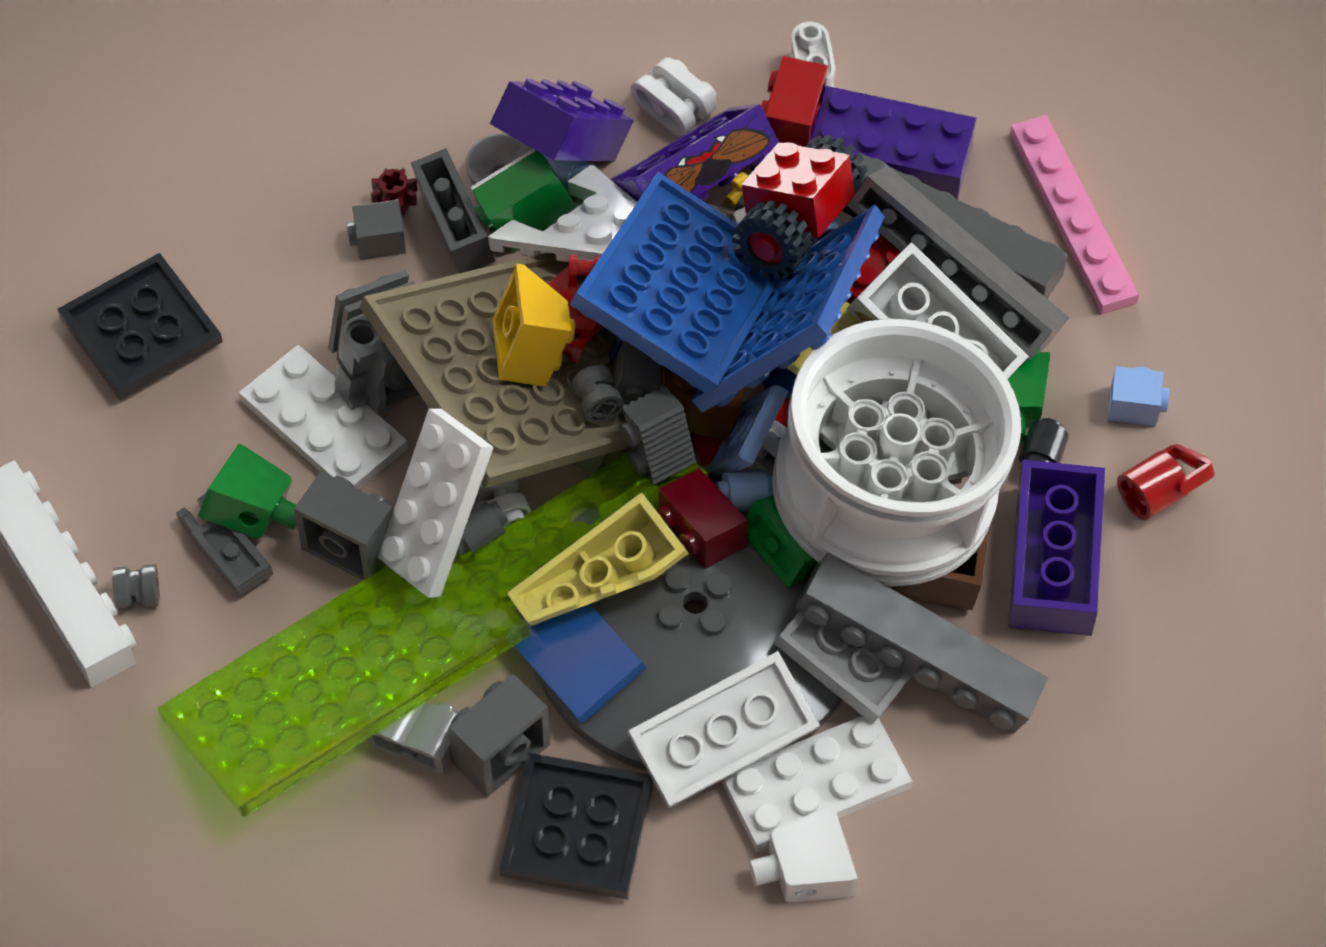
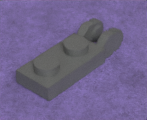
(228, 552)

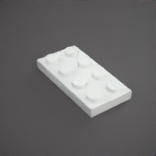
(307, 412)
(435, 502)
(723, 729)
(838, 767)

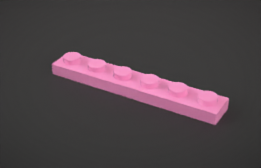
(1074, 214)

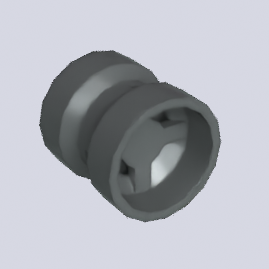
(596, 390)
(136, 586)

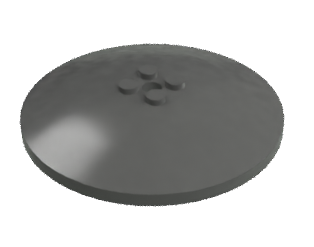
(693, 651)

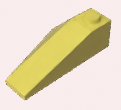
(612, 557)

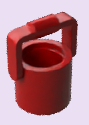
(1161, 481)

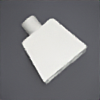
(808, 859)

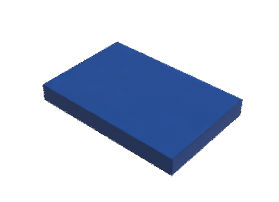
(580, 659)

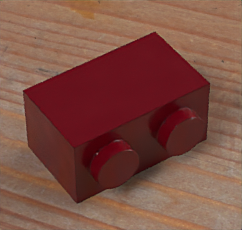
(702, 518)

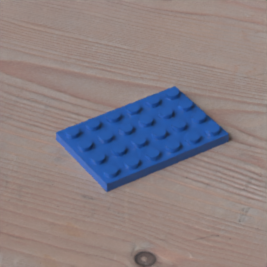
(676, 285)
(800, 308)

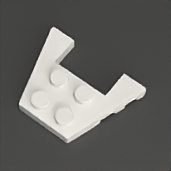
(582, 231)

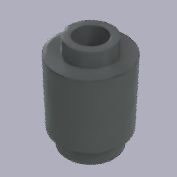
(482, 527)

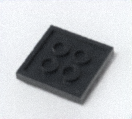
(139, 325)
(577, 826)

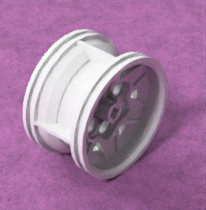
(880, 508)

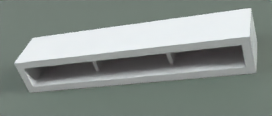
(59, 581)

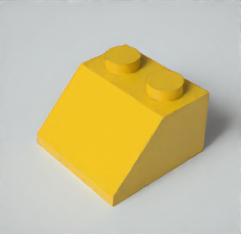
(530, 329)

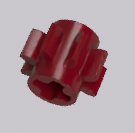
(395, 186)

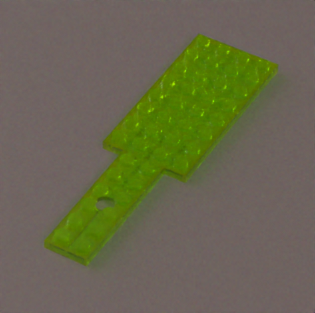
(377, 652)

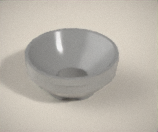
(492, 154)

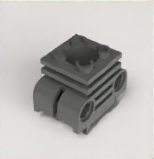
(365, 365)

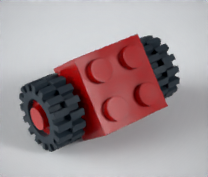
(793, 199)

